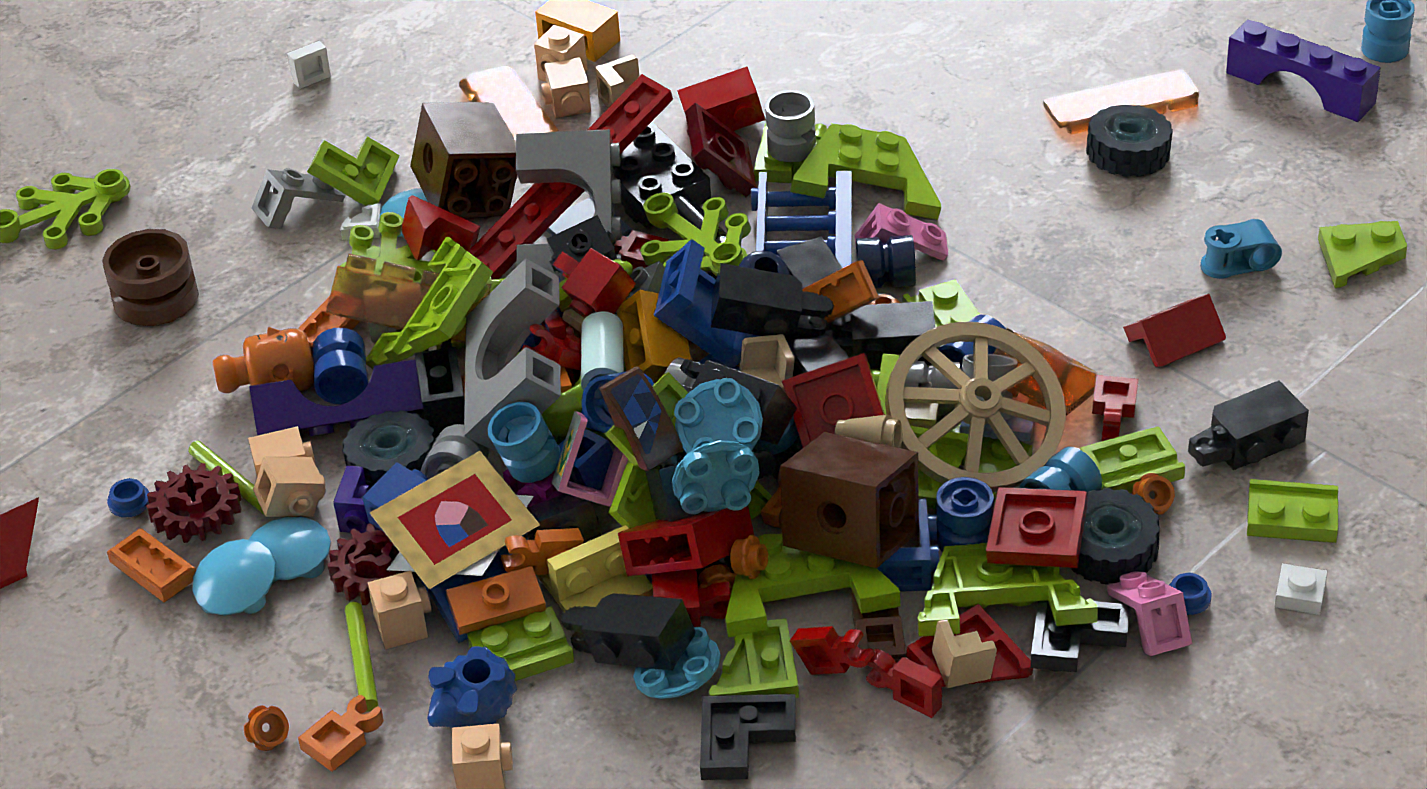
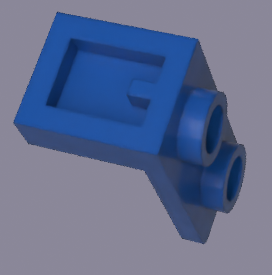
(912, 566)

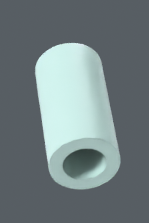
(601, 346)

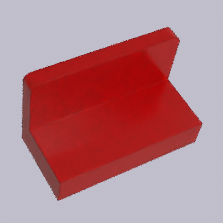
(1179, 330)

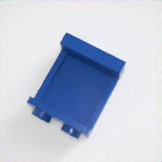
(687, 302)

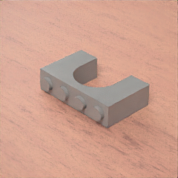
(574, 158)
(493, 339)

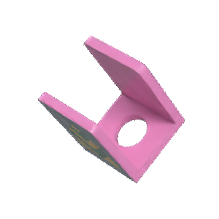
(566, 462)

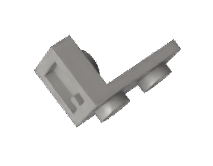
(280, 188)

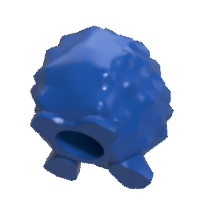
(471, 690)

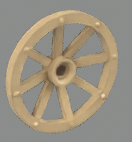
(971, 409)

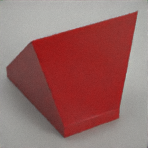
(15, 541)

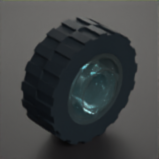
(1129, 140)
(386, 440)
(1117, 536)

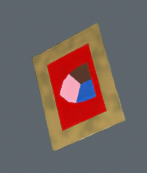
(454, 519)

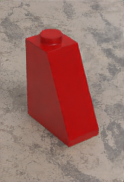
(684, 542)

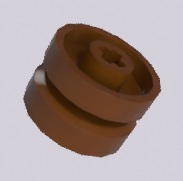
(150, 277)

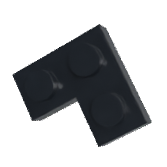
(1058, 646)
(736, 721)

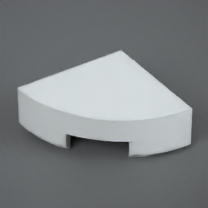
(370, 217)

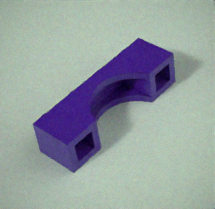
(1343, 82)
(283, 406)

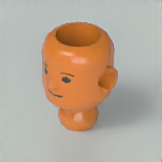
(268, 359)

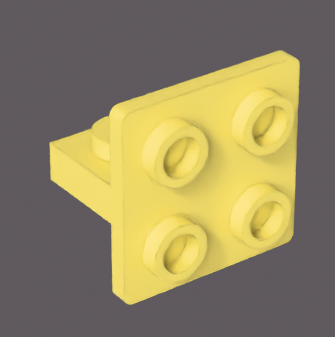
(591, 573)

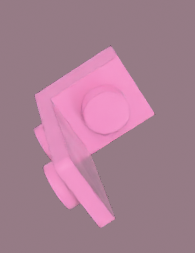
(894, 222)
(1158, 611)

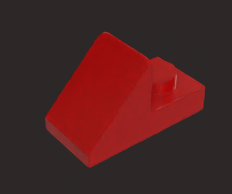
(428, 226)

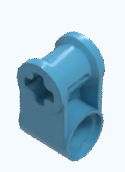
(1242, 247)

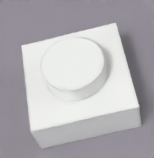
(309, 64)
(1300, 589)

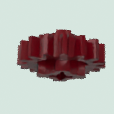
(194, 503)
(361, 561)

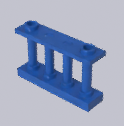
(836, 222)

